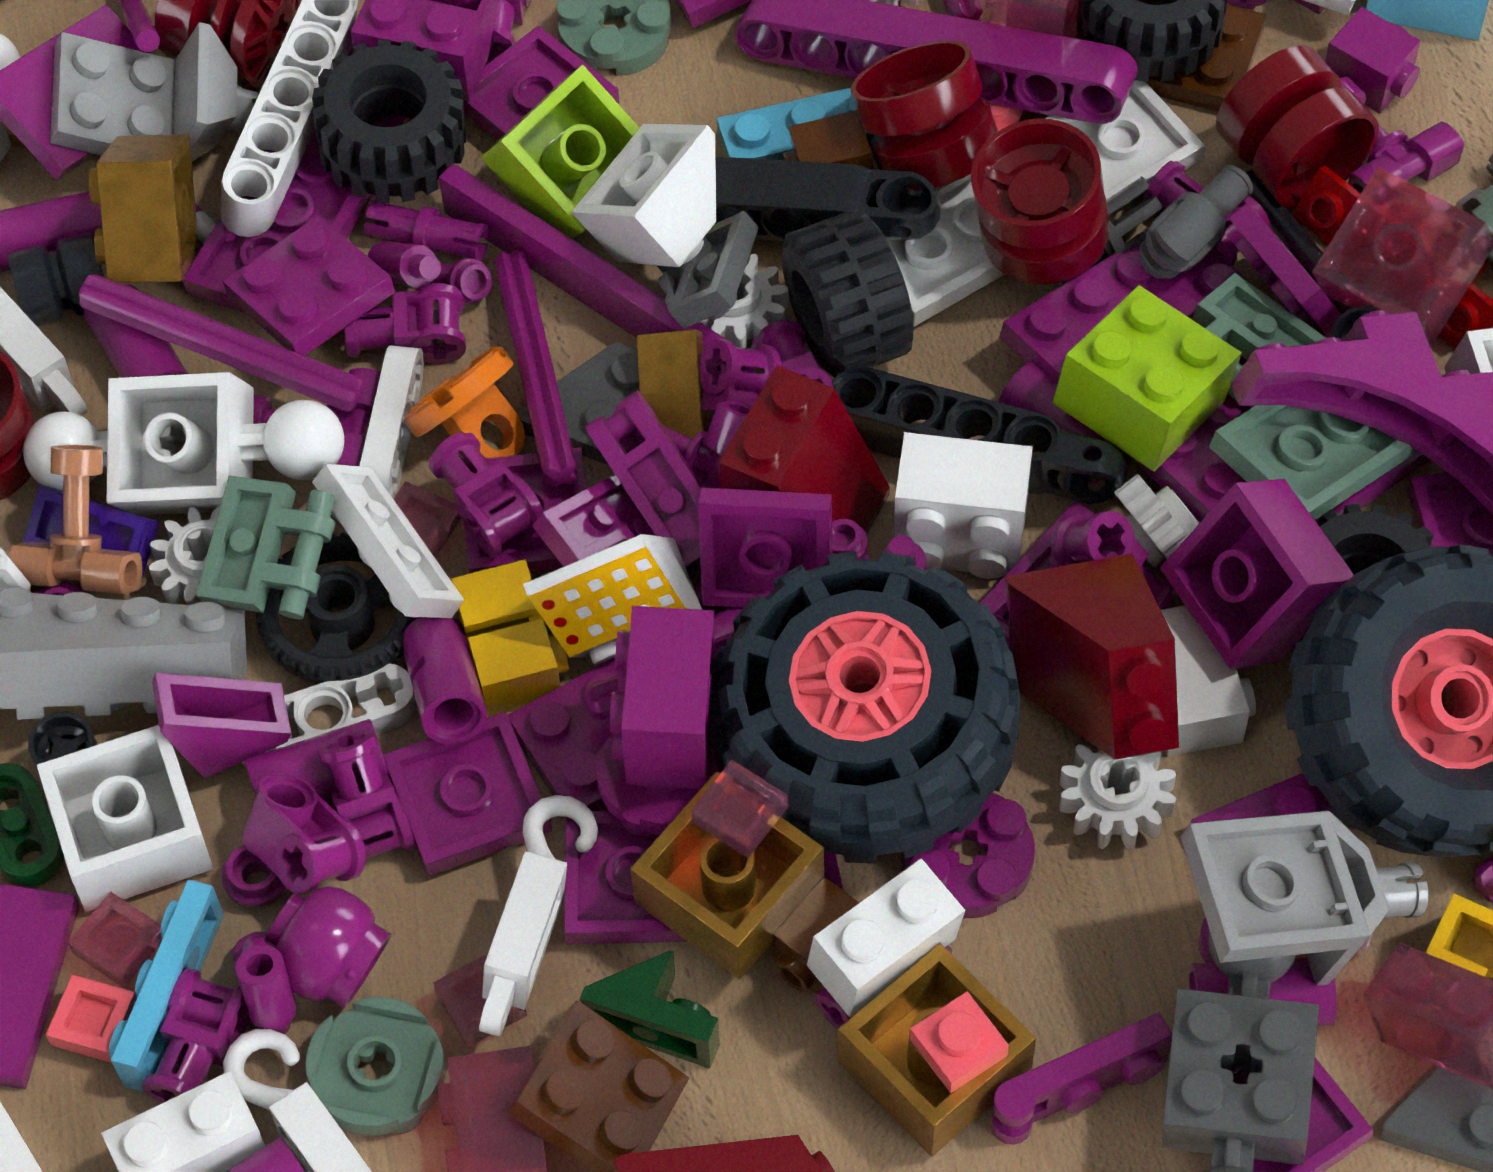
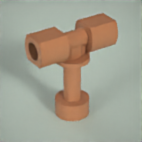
(75, 551)

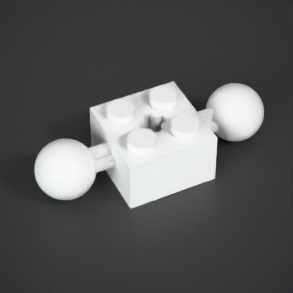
(207, 416)

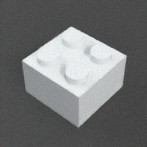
(963, 502)
(124, 817)

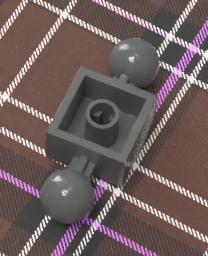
(1249, 1033)

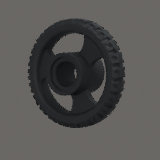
(335, 631)

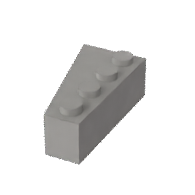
(108, 649)

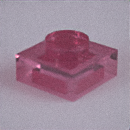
(429, 515)
(739, 808)
(116, 939)
(463, 1001)

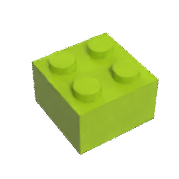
(562, 149)
(1146, 377)

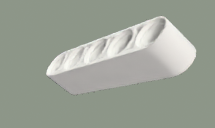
(280, 127)

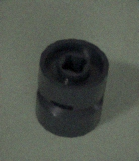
(52, 280)

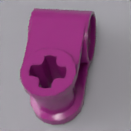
(301, 835)

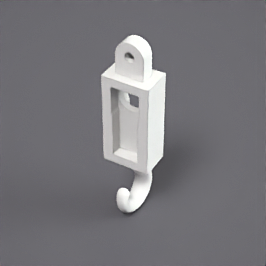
(37, 361)
(530, 912)
(297, 1113)

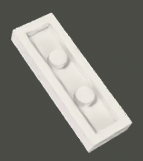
(388, 542)

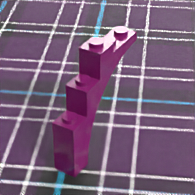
(1390, 383)

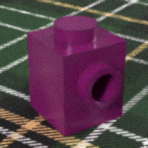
(1375, 57)

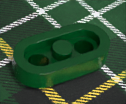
(26, 829)

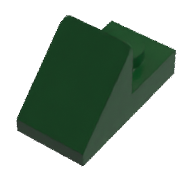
(638, 1006)

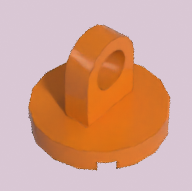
(469, 399)

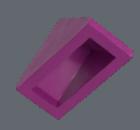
(220, 719)

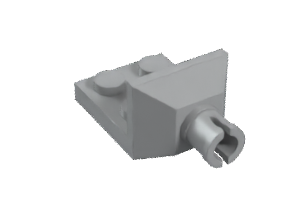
(128, 92)
(1295, 888)

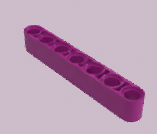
(1014, 64)

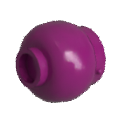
(328, 943)

